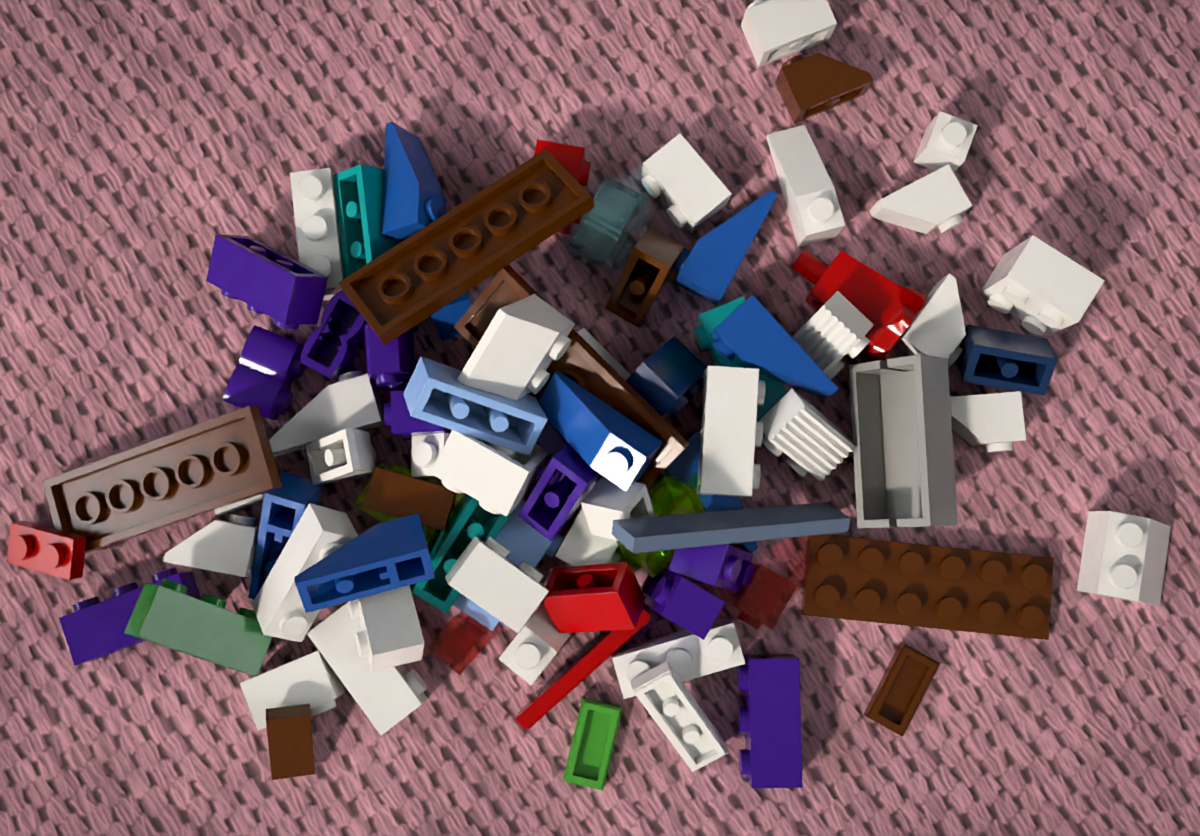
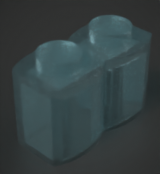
(609, 225)

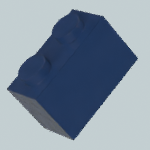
(1006, 360)
(668, 377)

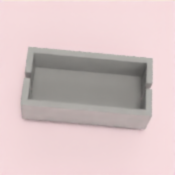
(903, 443)

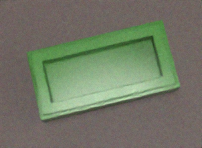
(592, 743)

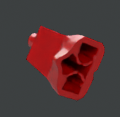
(875, 296)

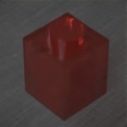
(763, 597)
(459, 643)

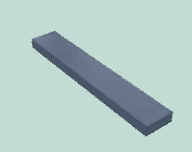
(728, 527)

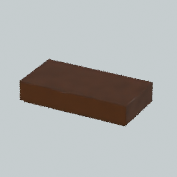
(407, 496)
(901, 689)
(290, 741)

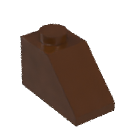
(818, 84)
(644, 276)

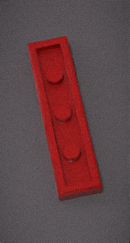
(577, 673)

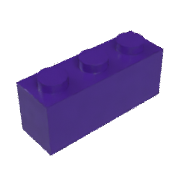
(266, 280)
(99, 627)
(771, 721)

